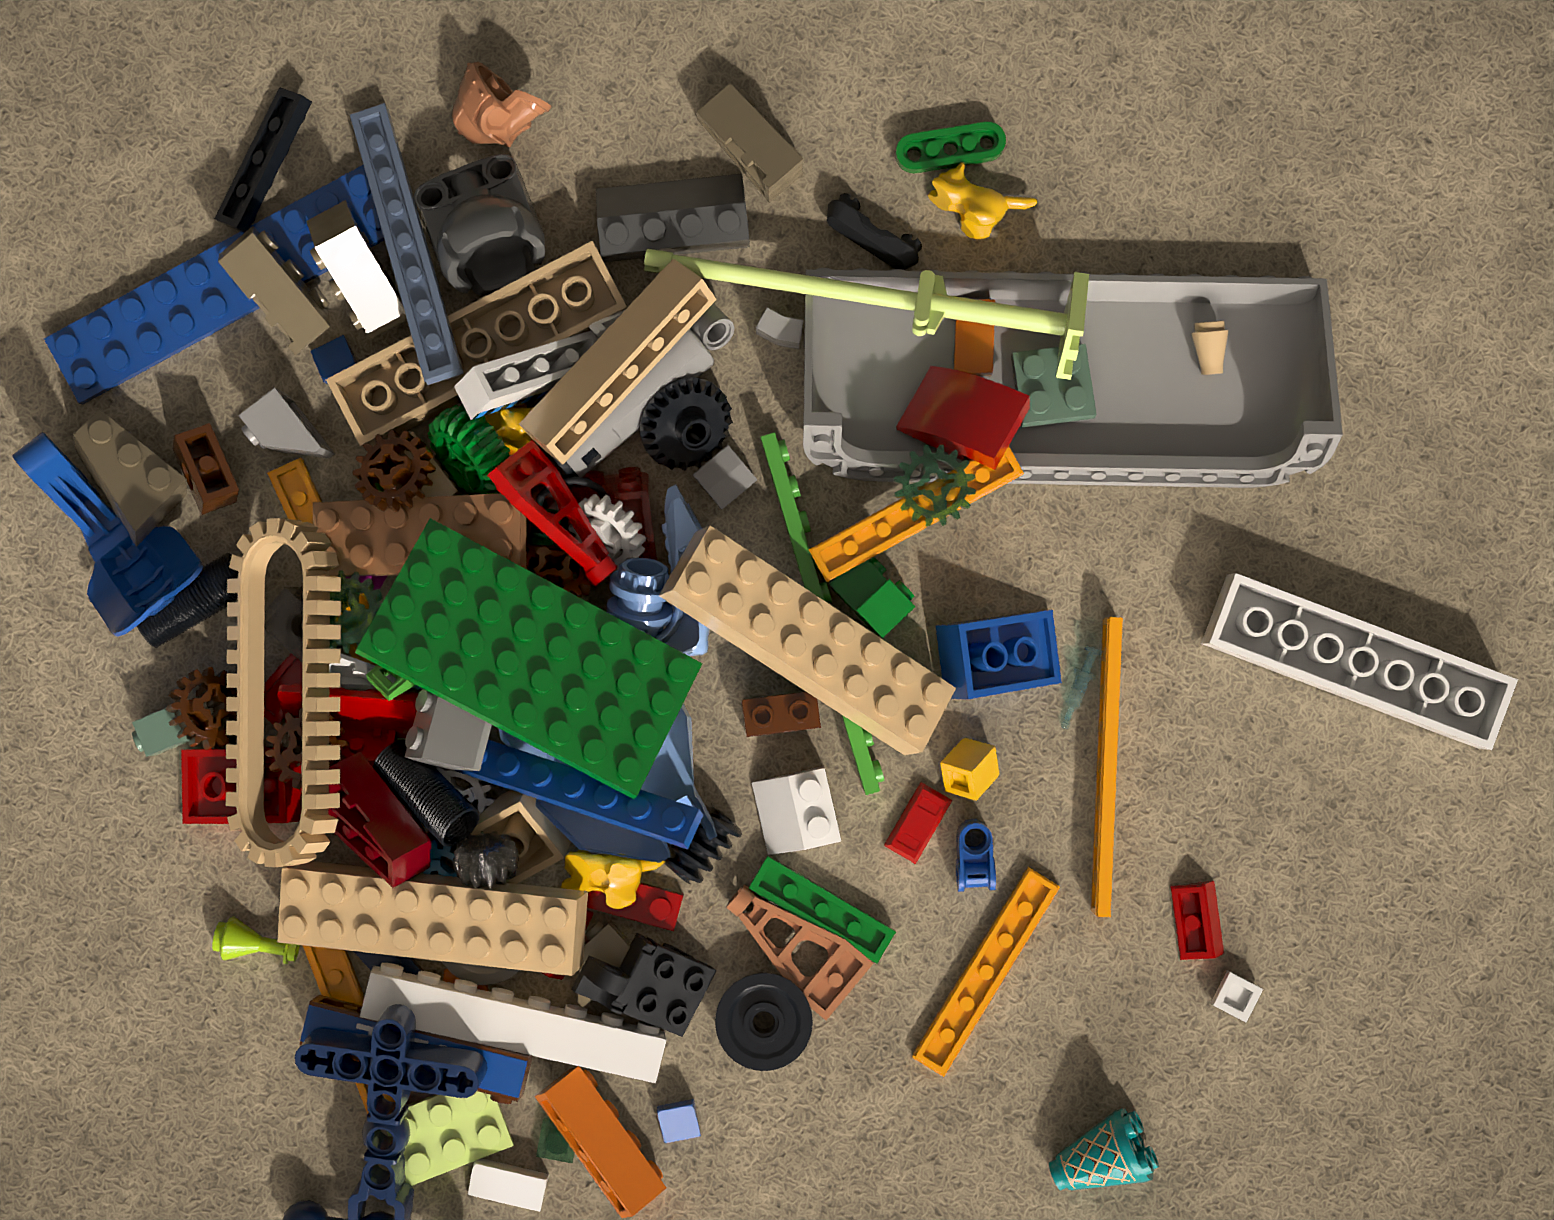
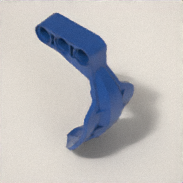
(126, 579)

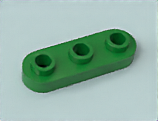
(964, 138)

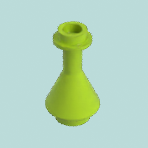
(237, 939)

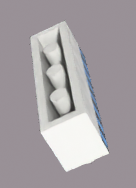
(520, 376)

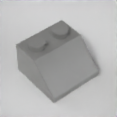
(282, 426)
(446, 735)

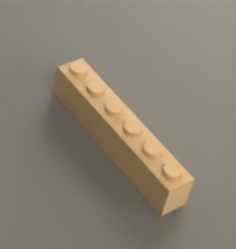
(618, 361)

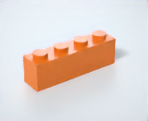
(601, 1141)

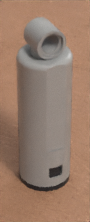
(684, 360)

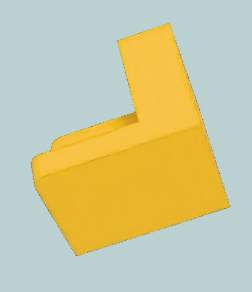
(970, 768)

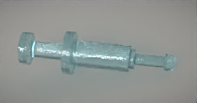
(1080, 684)

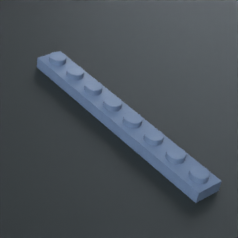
(406, 244)

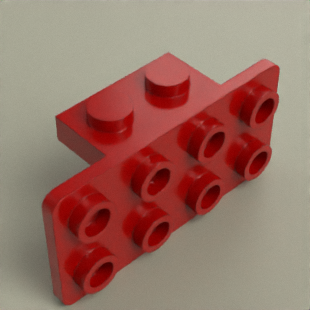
(366, 715)

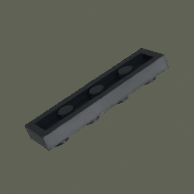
(263, 160)

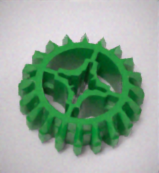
(467, 449)

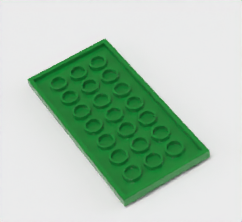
(530, 658)

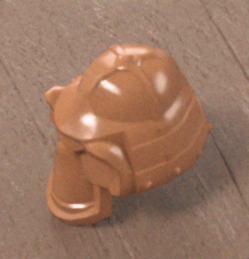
(490, 110)

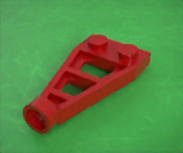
(531, 467)

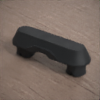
(848, 221)

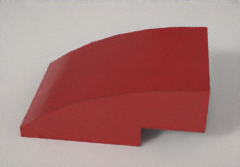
(965, 414)
(206, 788)

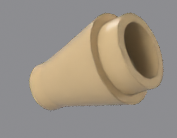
(1210, 346)

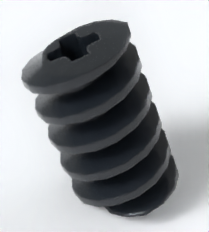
(696, 857)

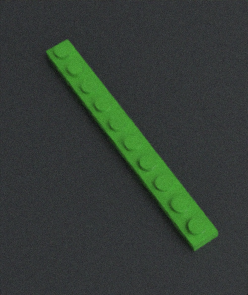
(797, 525)

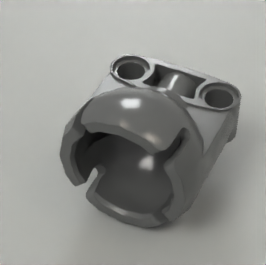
(482, 224)

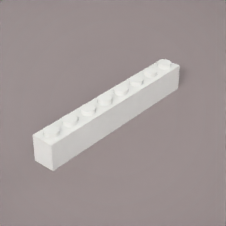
(517, 1023)

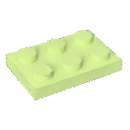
(452, 1133)

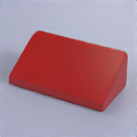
(1197, 920)

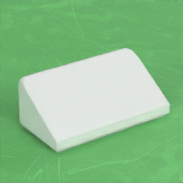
(508, 1184)

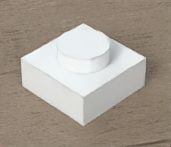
(1236, 996)

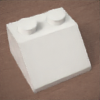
(796, 811)

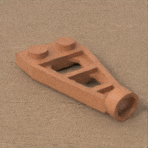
(835, 976)

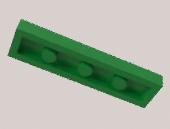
(821, 908)

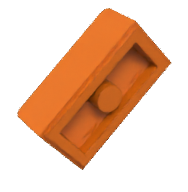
(974, 347)

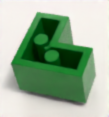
(874, 597)

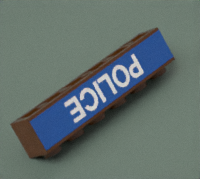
(506, 1069)

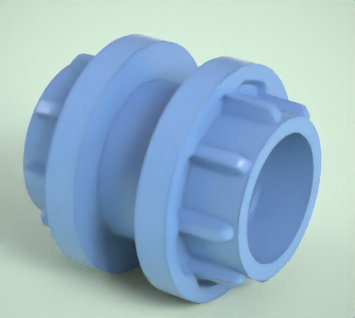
(637, 595)

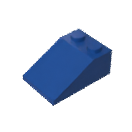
(999, 654)

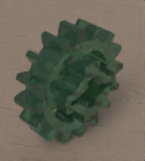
(931, 468)
(354, 622)

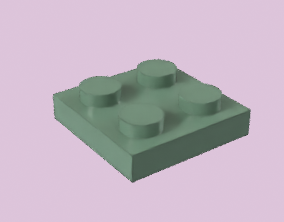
(1053, 398)

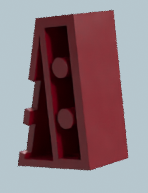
(377, 823)

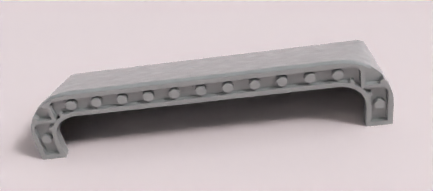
(1154, 409)

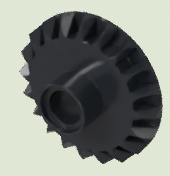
(674, 411)
(768, 1047)

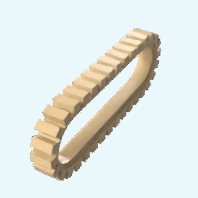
(316, 704)

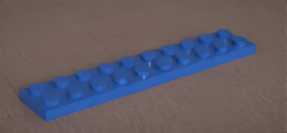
(193, 297)

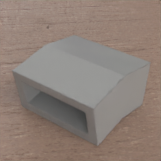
(780, 329)
(724, 477)

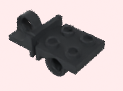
(651, 984)

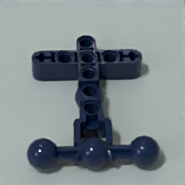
(326, 1056)

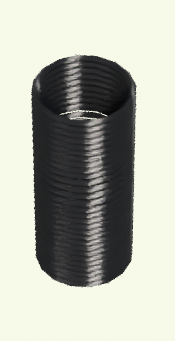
(189, 604)
(427, 794)

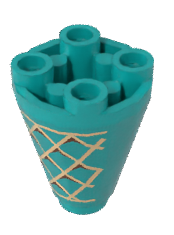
(1106, 1155)

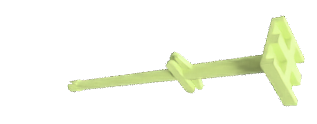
(928, 303)

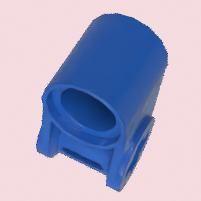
(975, 864)

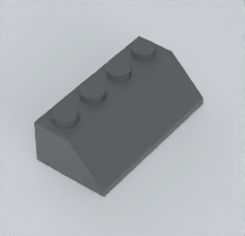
(672, 217)

